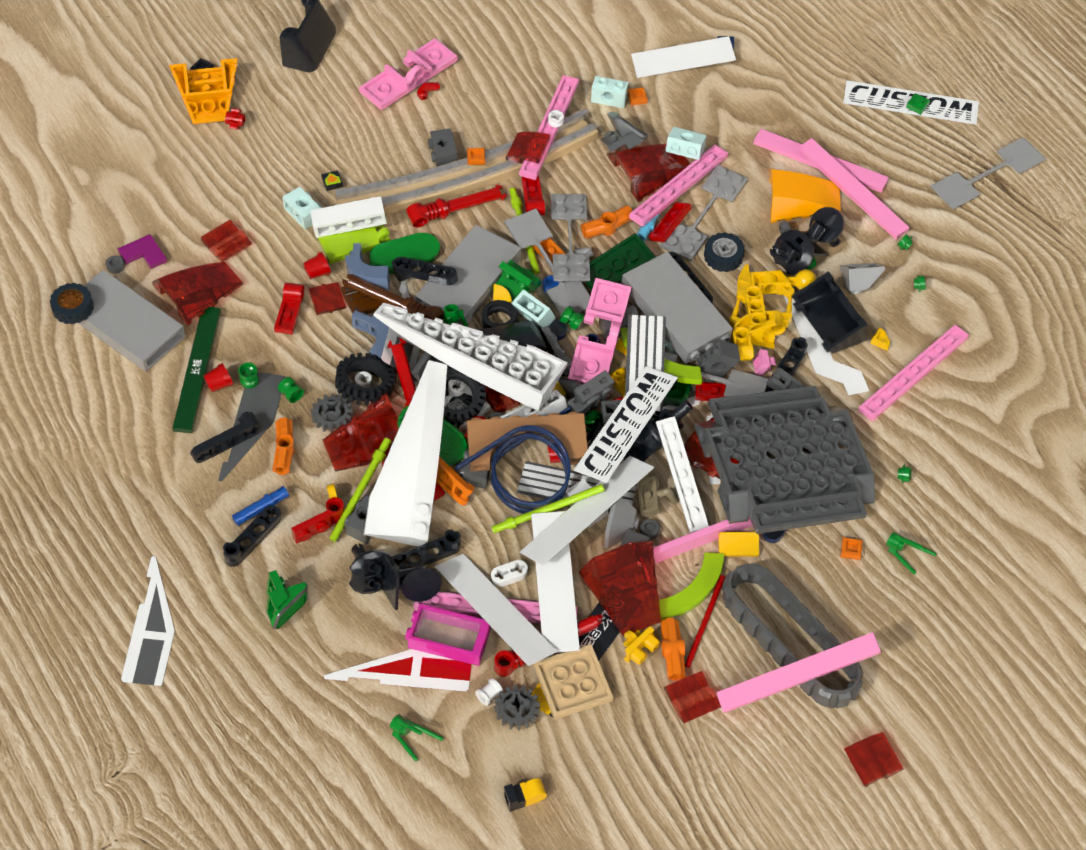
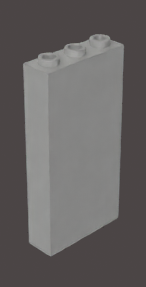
(477, 271)
(691, 319)
(130, 322)

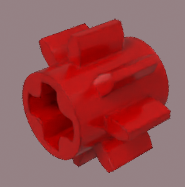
(235, 118)

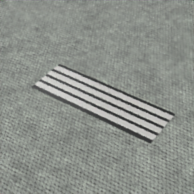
(644, 347)
(545, 481)

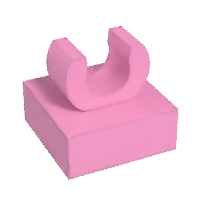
(762, 362)

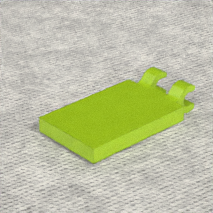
(341, 244)

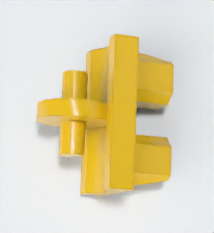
(636, 642)

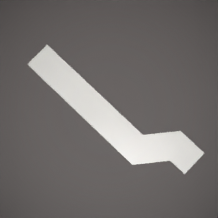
(823, 361)

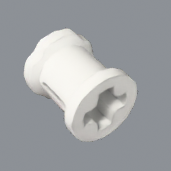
(488, 692)

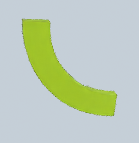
(685, 373)
(697, 590)

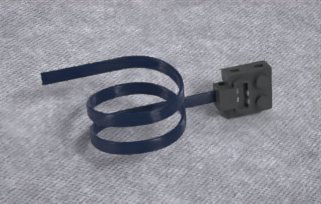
(587, 399)

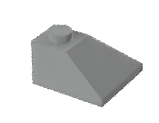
(860, 276)
(621, 518)

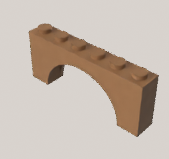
(567, 428)

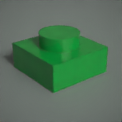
(918, 103)

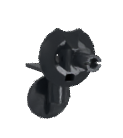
(824, 226)
(649, 438)
(378, 571)

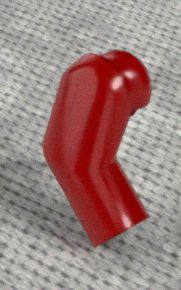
(425, 88)

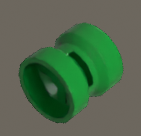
(571, 317)
(248, 375)
(290, 389)

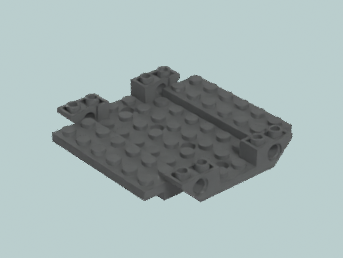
(794, 486)

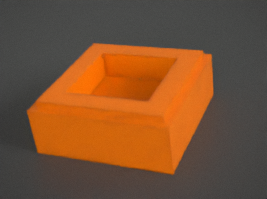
(637, 96)
(476, 156)
(851, 548)

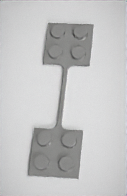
(722, 184)
(958, 191)
(531, 230)
(570, 265)
(737, 384)

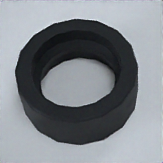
(498, 306)

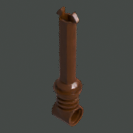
(387, 297)

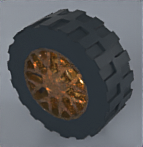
(71, 303)

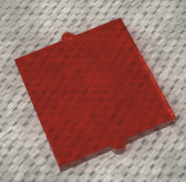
(327, 298)

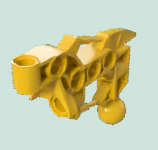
(758, 325)

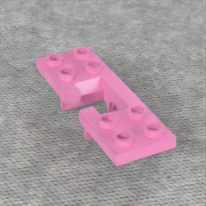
(391, 86)
(608, 303)

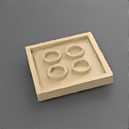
(572, 682)

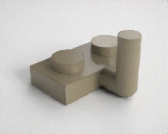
(650, 496)

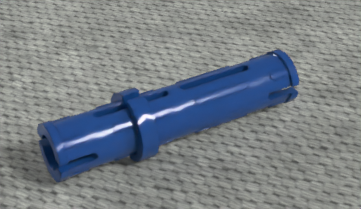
(258, 506)

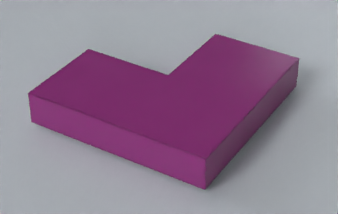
(143, 247)

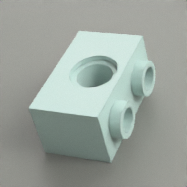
(609, 92)
(686, 143)
(298, 205)
(533, 309)

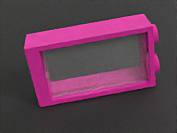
(448, 634)

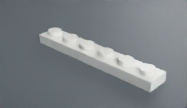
(682, 474)

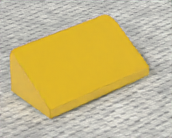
(738, 544)

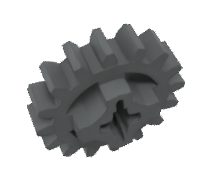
(332, 411)
(508, 712)

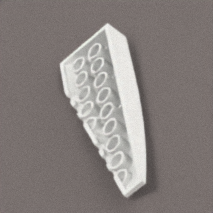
(509, 368)
(406, 485)

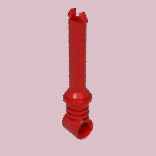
(422, 214)
(403, 370)
(584, 626)

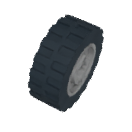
(721, 260)

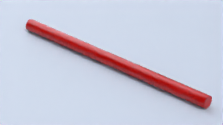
(705, 621)

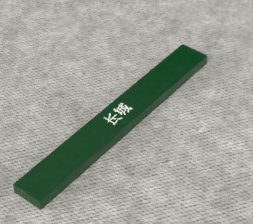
(196, 368)

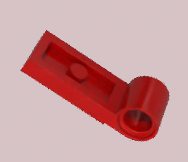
(533, 195)
(289, 308)
(320, 522)

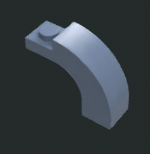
(374, 274)
(373, 327)

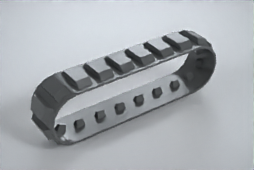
(802, 616)

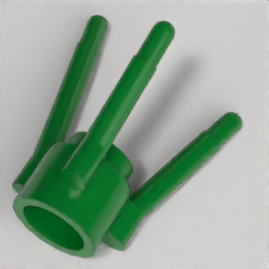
(452, 314)
(898, 542)
(402, 726)

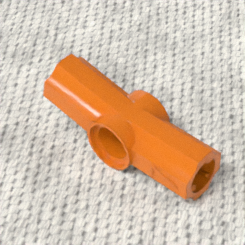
(607, 223)
(283, 455)
(673, 649)

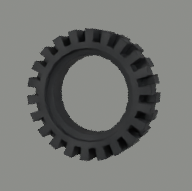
(368, 364)
(477, 401)

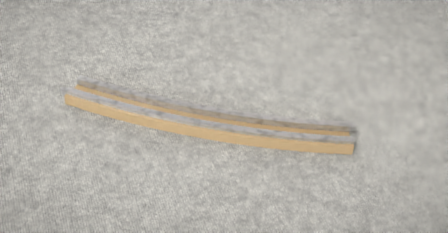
(459, 177)

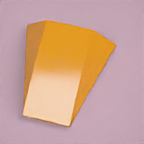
(206, 94)
(800, 195)

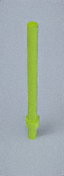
(517, 204)
(378, 457)
(512, 522)

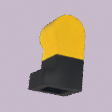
(524, 794)

